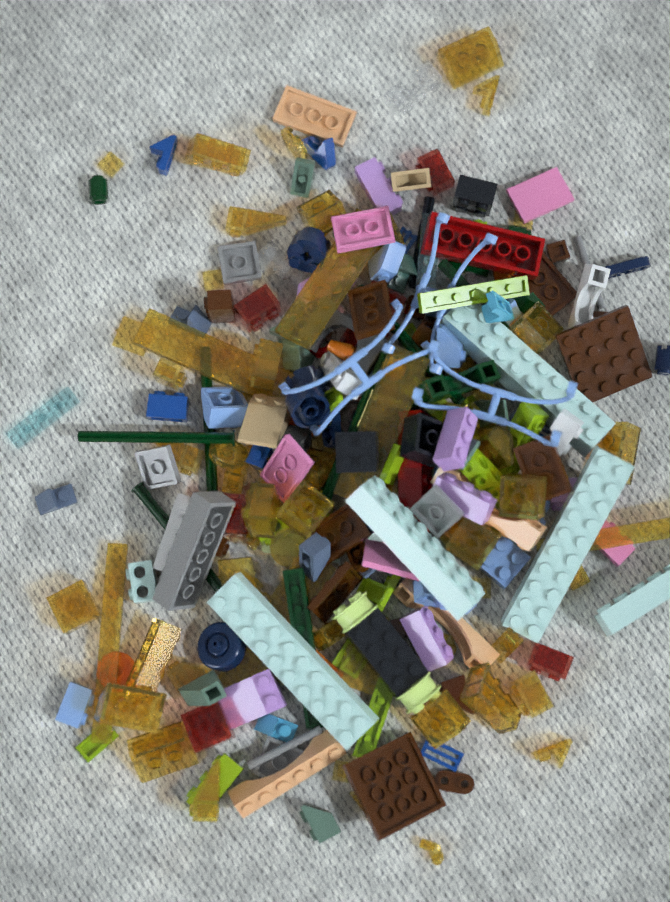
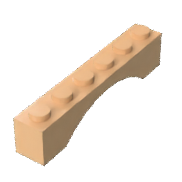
(522, 531)
(472, 645)
(256, 793)

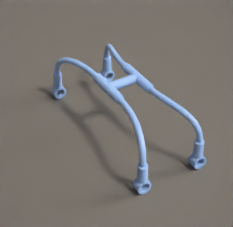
(441, 218)
(352, 362)
(497, 394)

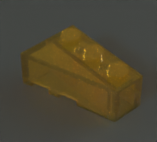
(217, 155)
(489, 700)

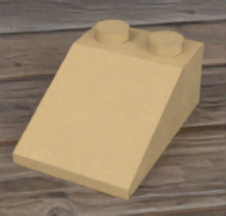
(264, 421)

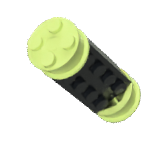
(386, 652)

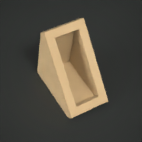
(410, 179)

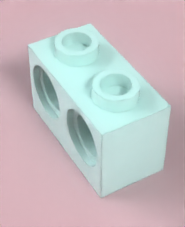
(147, 580)

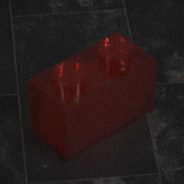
(440, 175)
(549, 661)

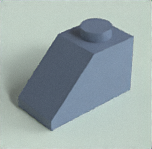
(314, 555)

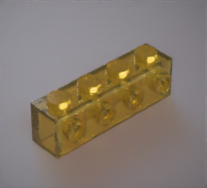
(154, 655)

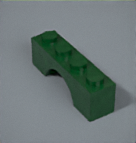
(445, 387)

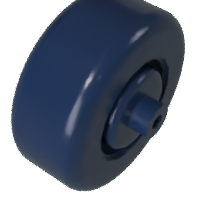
(220, 647)

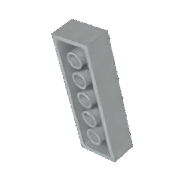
(193, 550)

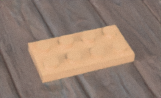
(314, 116)

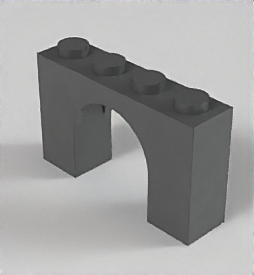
(344, 320)

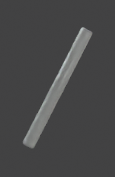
(585, 260)
(284, 747)

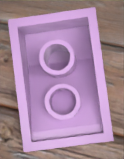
(252, 698)

